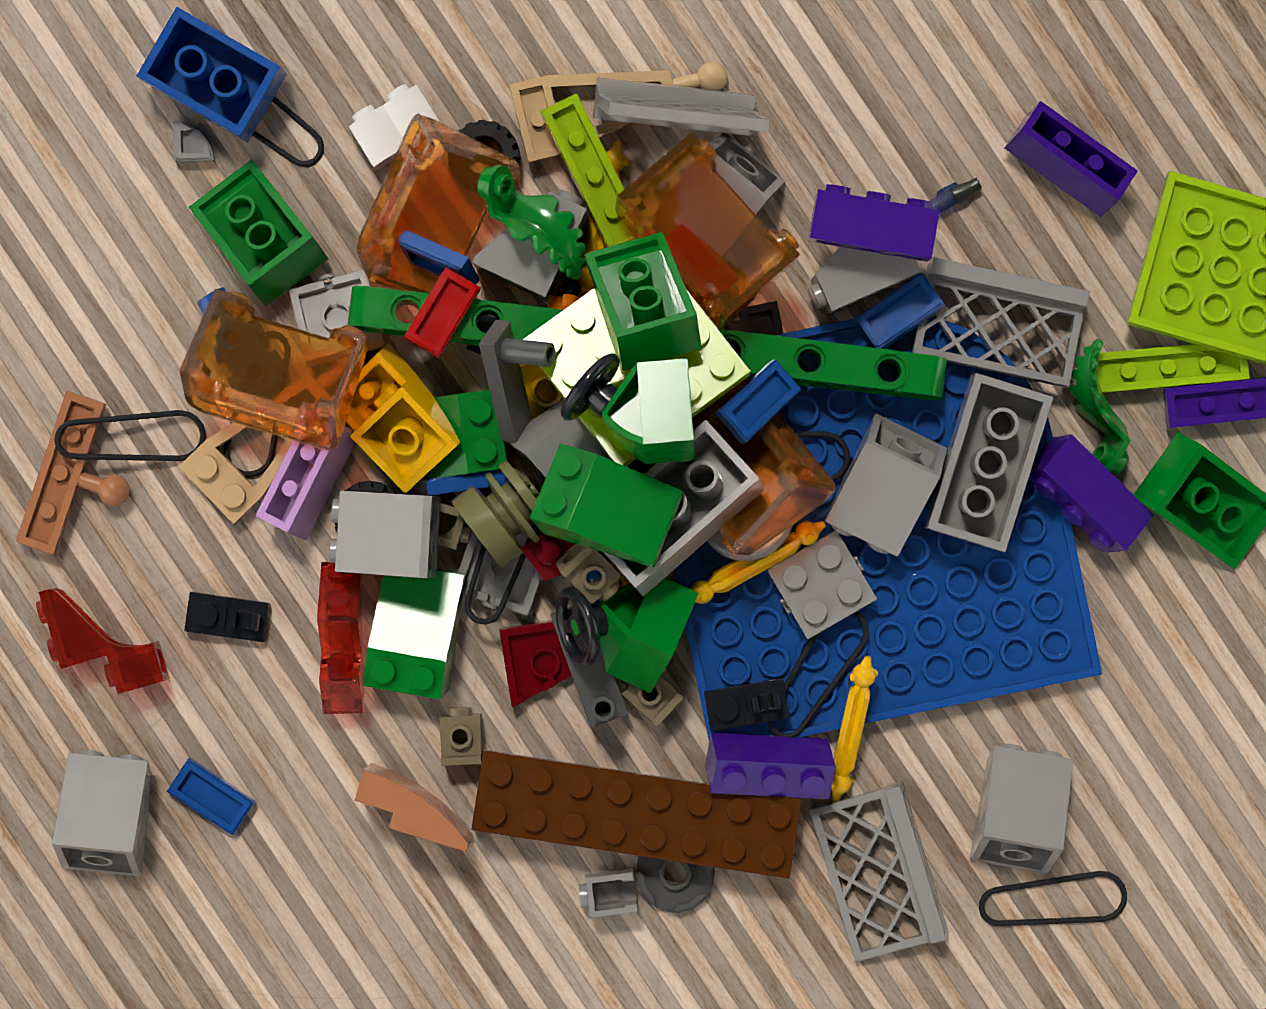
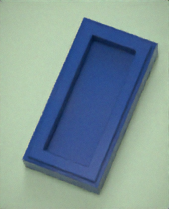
(435, 257)
(900, 312)
(758, 401)
(462, 482)
(211, 796)

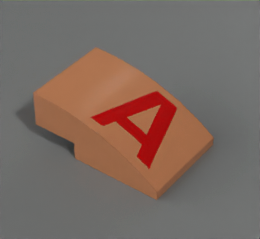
(413, 808)

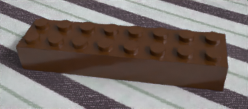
(634, 814)

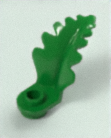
(533, 219)
(1096, 409)

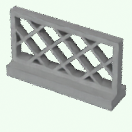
(677, 107)
(1013, 290)
(913, 865)

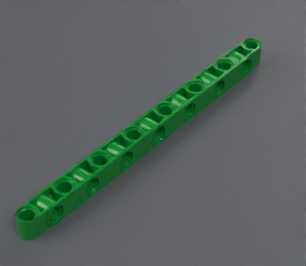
(838, 368)

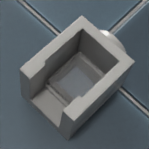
(609, 893)

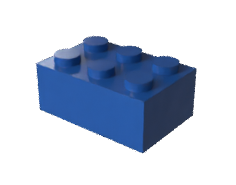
(212, 74)

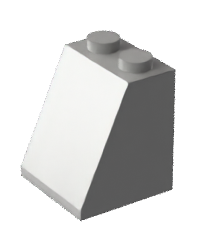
(745, 173)
(519, 263)
(857, 275)
(545, 433)
(886, 485)
(385, 534)
(1022, 809)
(103, 813)

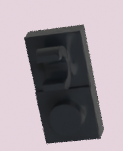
(227, 616)
(746, 704)

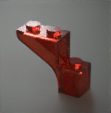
(80, 639)
(340, 641)

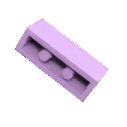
(304, 485)

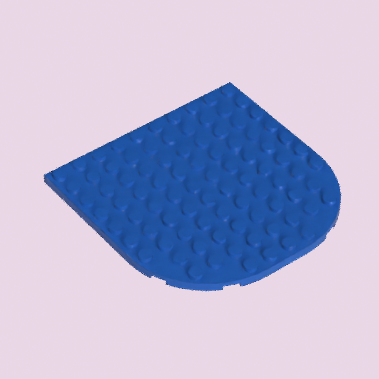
(947, 612)

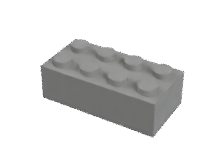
(988, 462)
(714, 492)

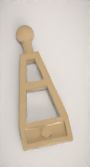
(536, 95)
(222, 479)

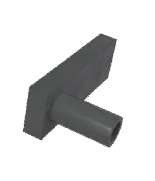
(502, 363)
(595, 687)

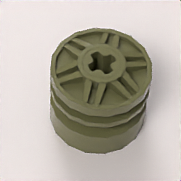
(500, 514)

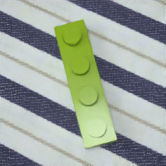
(588, 166)
(1167, 368)

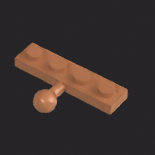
(61, 477)

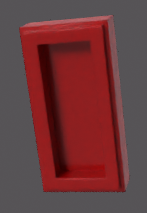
(442, 312)

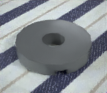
(670, 896)

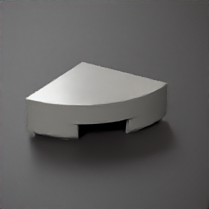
(191, 144)

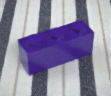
(1071, 159)
(874, 223)
(1089, 494)
(769, 766)

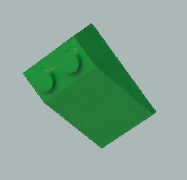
(258, 232)
(643, 301)
(478, 432)
(1205, 499)
(605, 506)
(415, 634)

